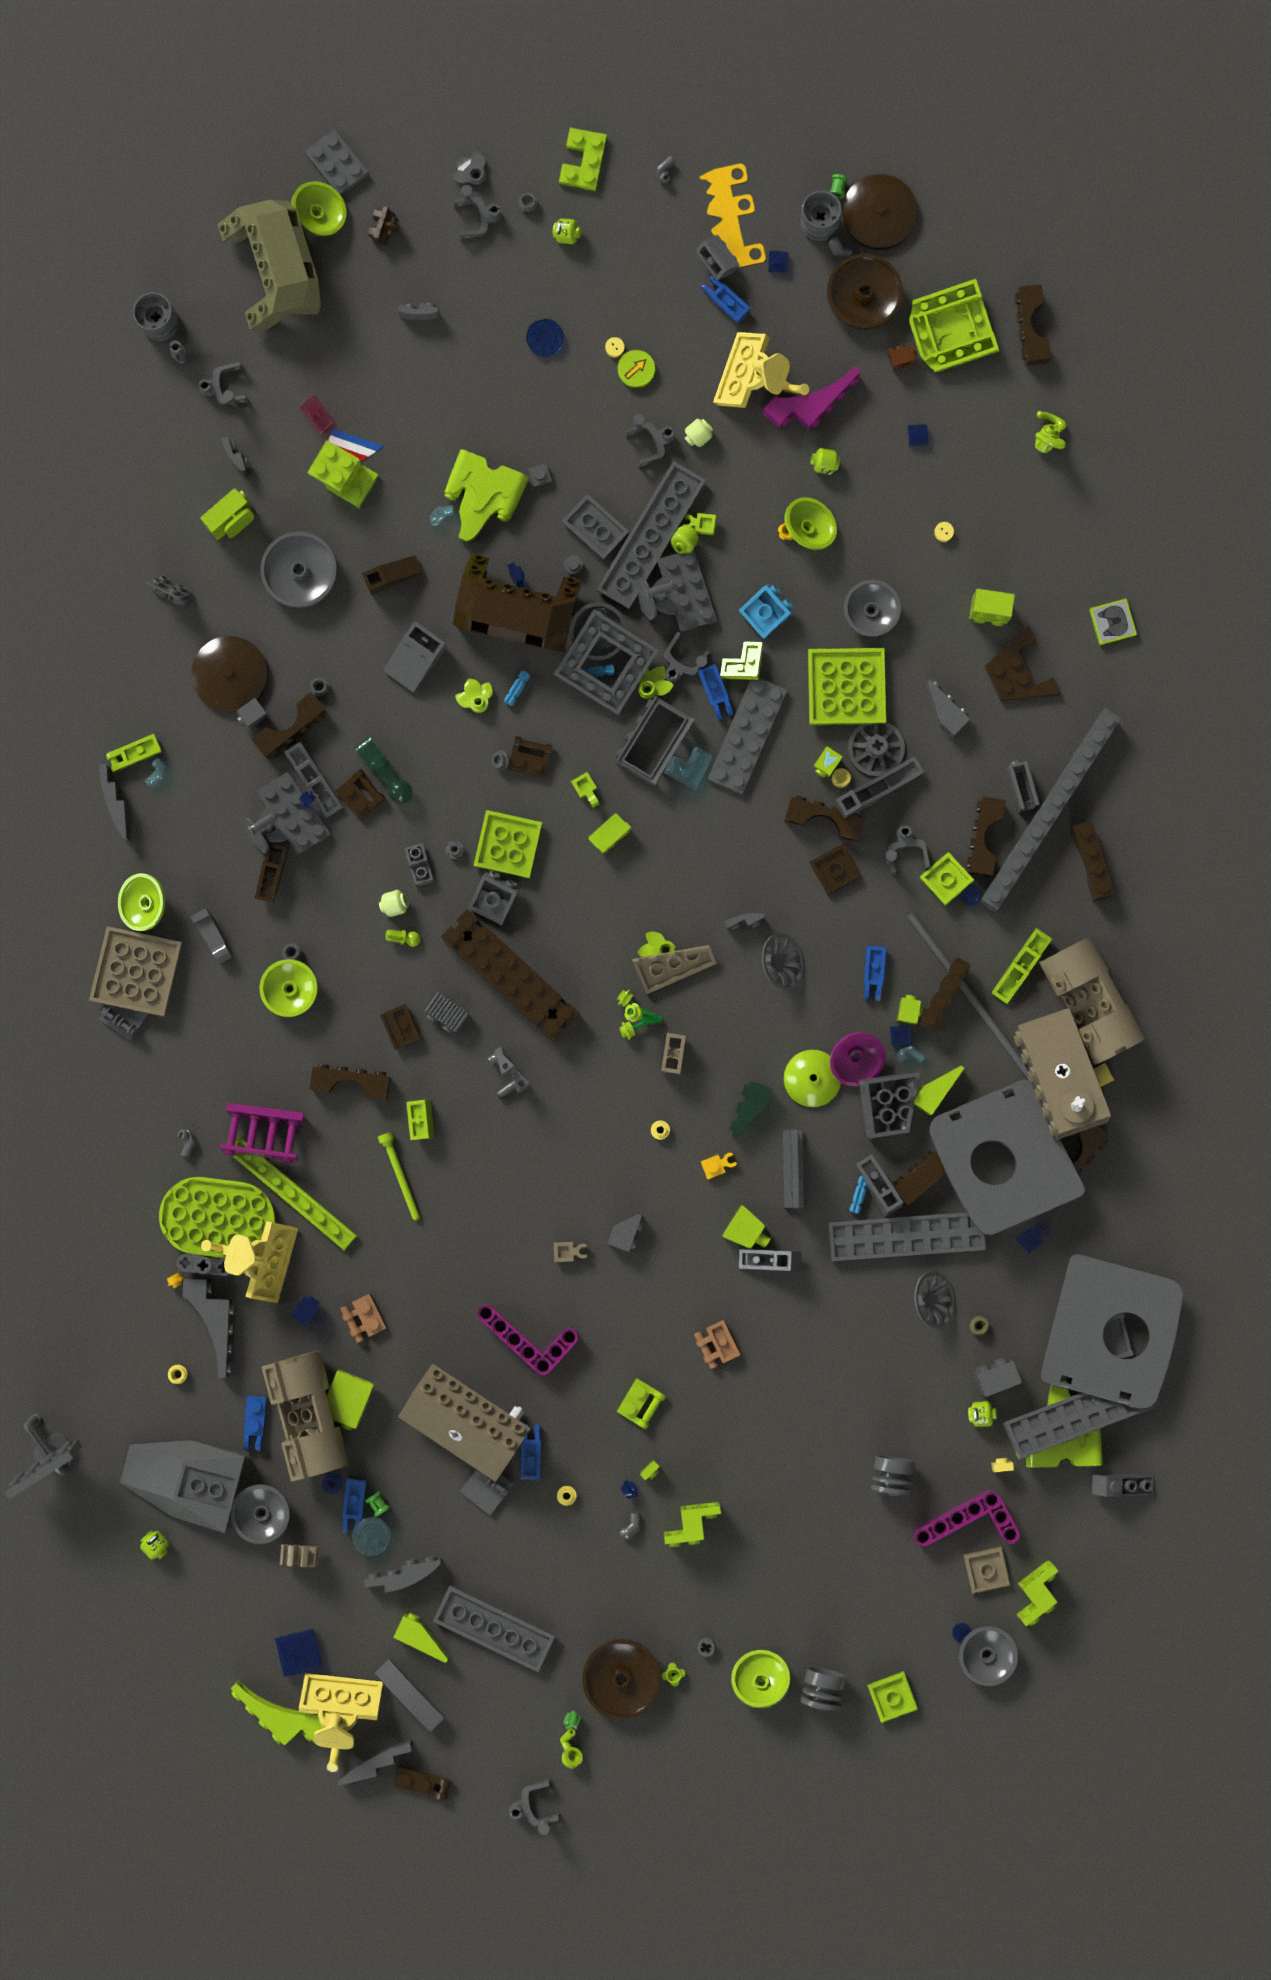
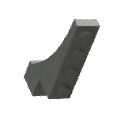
(878, 788)
(217, 1318)

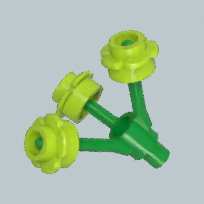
(634, 1013)

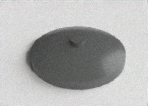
(298, 569)

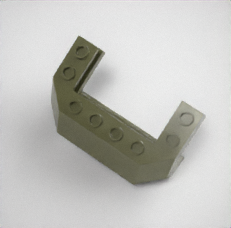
(280, 258)

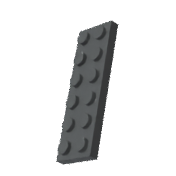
(747, 735)
(494, 1628)

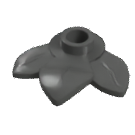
(469, 167)

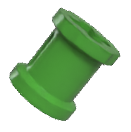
(838, 185)
(377, 1504)

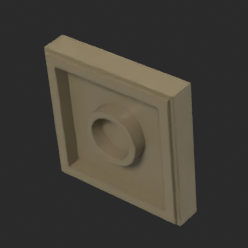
(986, 1570)

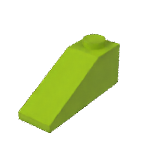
(933, 1093)
(416, 1634)

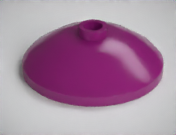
(866, 1062)

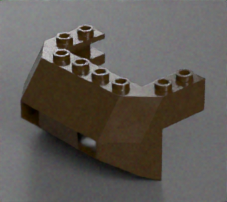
(515, 611)

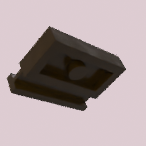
(400, 1027)

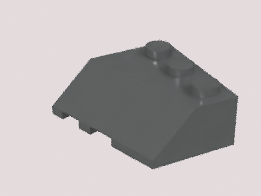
(888, 1103)

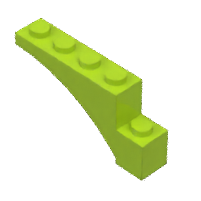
(281, 1721)

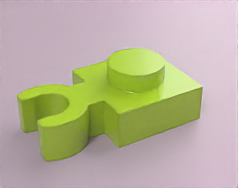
(703, 524)

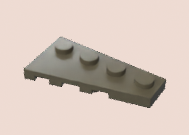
(669, 967)

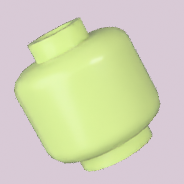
(698, 432)
(394, 903)

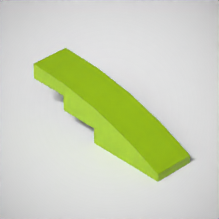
(1021, 965)

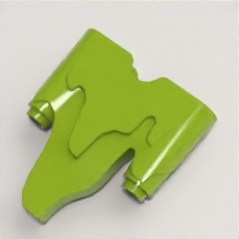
(485, 492)
(1080, 1451)

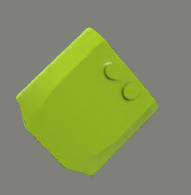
(952, 327)

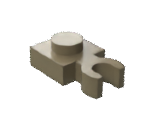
(565, 1251)

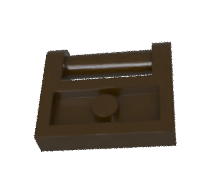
(529, 763)
(355, 798)

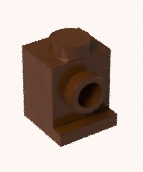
(902, 356)

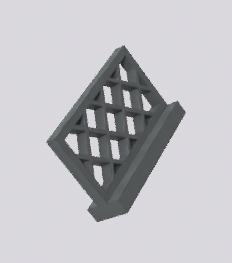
(793, 1169)

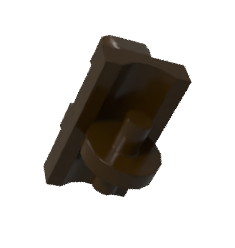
(385, 226)

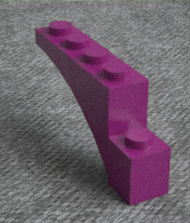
(810, 407)

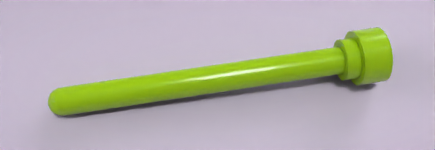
(387, 1140)

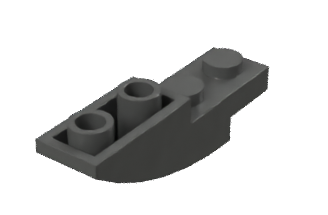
(411, 1573)

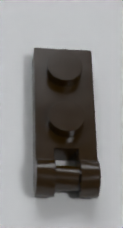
(422, 1782)

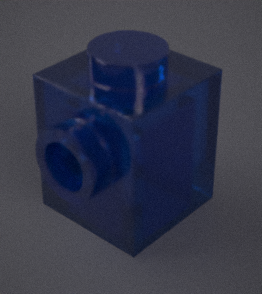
(306, 1310)

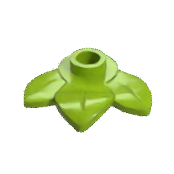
(656, 681)
(473, 693)
(655, 945)

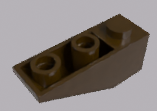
(391, 574)

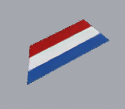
(354, 445)

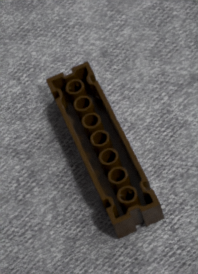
(510, 975)

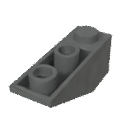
(948, 715)
(1122, 1485)

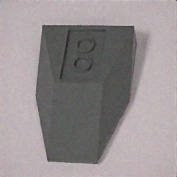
(186, 1479)

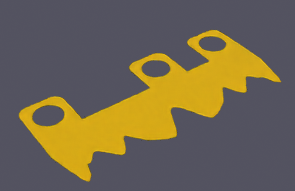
(727, 208)

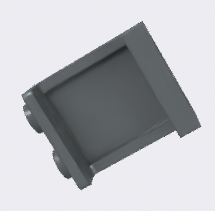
(1116, 1337)

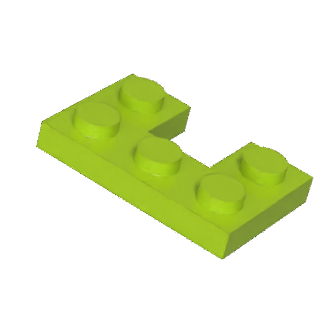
(593, 147)

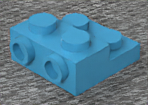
(766, 610)

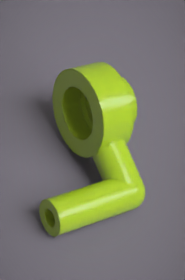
(571, 1752)

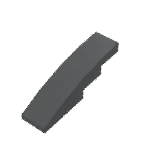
(313, 779)
(117, 808)
(410, 1695)
(369, 1767)

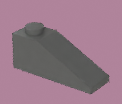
(879, 1186)
(770, 1260)

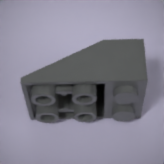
(415, 656)

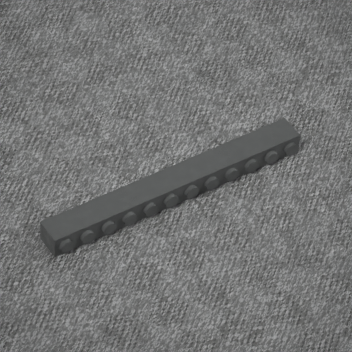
(1050, 809)

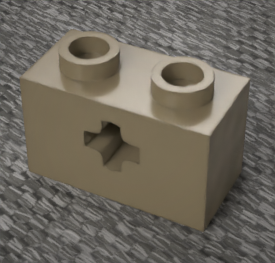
(673, 1053)

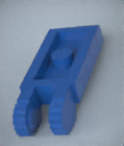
(727, 300)
(715, 689)
(874, 970)
(254, 1420)
(531, 1455)
(353, 1501)

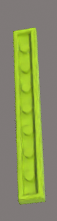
(296, 1197)

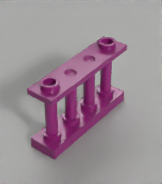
(255, 1114)

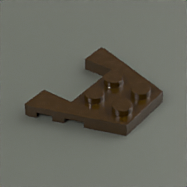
(1011, 675)

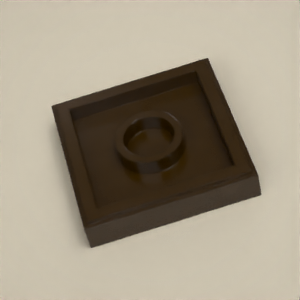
(835, 869)

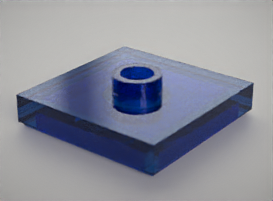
(298, 1652)

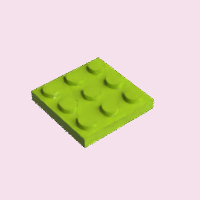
(507, 844)

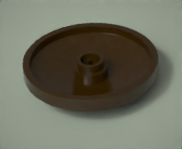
(879, 212)
(864, 291)
(229, 673)
(621, 1679)

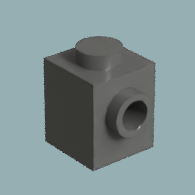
(251, 714)

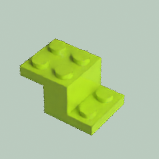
(343, 474)
(692, 1524)
(1037, 1593)

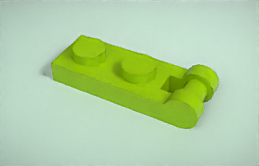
(134, 752)

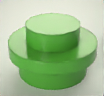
(571, 1720)

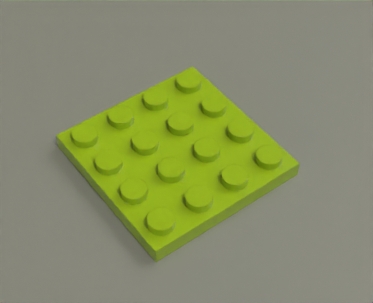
(846, 686)

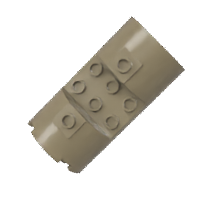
(1094, 1001)
(311, 1438)

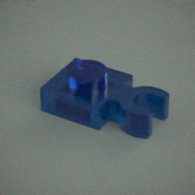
(1031, 1239)

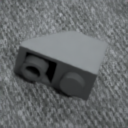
(624, 1233)

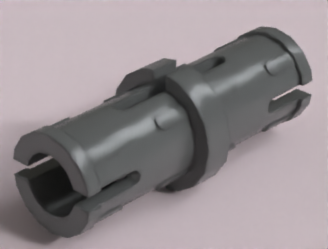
(175, 352)

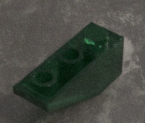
(754, 1102)

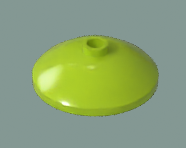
(323, 201)
(810, 523)
(141, 902)
(275, 983)
(798, 1081)
(758, 1667)

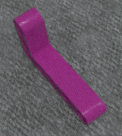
(525, 1342)
(967, 1517)

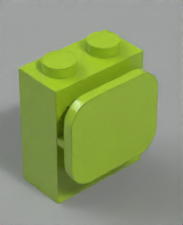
(228, 515)
(348, 1398)

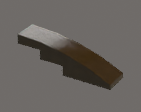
(272, 871)

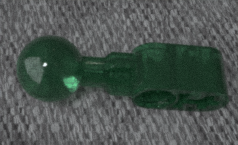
(399, 790)

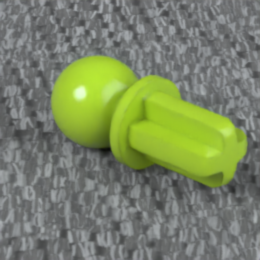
(401, 937)

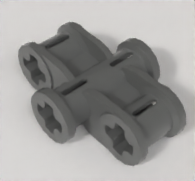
(197, 1264)

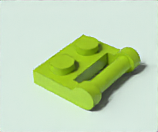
(635, 1400)

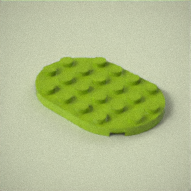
(213, 1211)

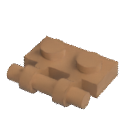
(368, 1314)
(722, 1341)

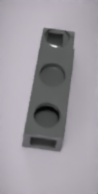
(212, 935)

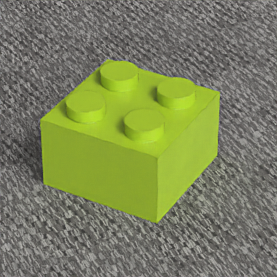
(991, 607)

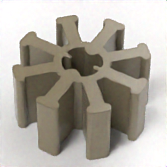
(299, 1555)

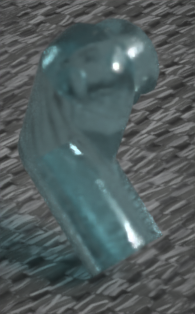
(439, 513)
(157, 774)
(908, 1053)

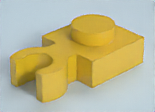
(714, 1166)

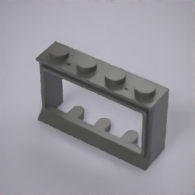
(671, 749)

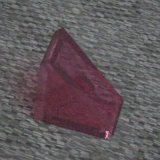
(316, 413)

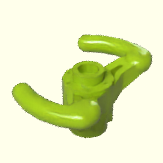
(1049, 434)

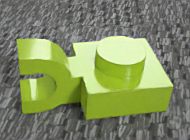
(584, 787)

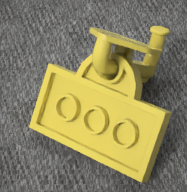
(750, 369)
(261, 1260)
(337, 1702)

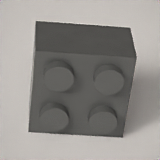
(997, 1376)

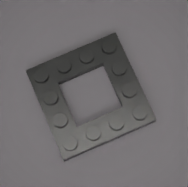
(641, 657)

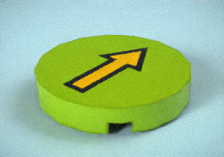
(636, 369)

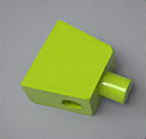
(746, 1229)

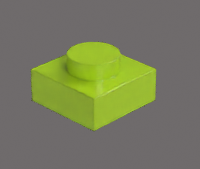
(650, 1471)

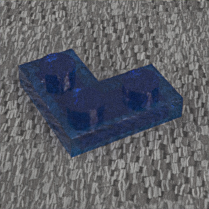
(516, 575)

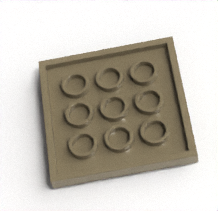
(135, 971)

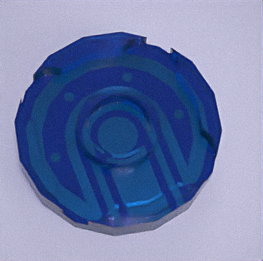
(544, 337)

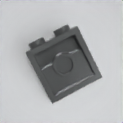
(494, 897)

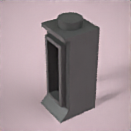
(1017, 767)

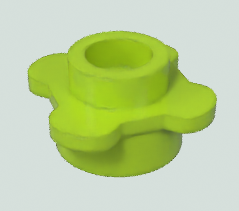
(674, 1680)

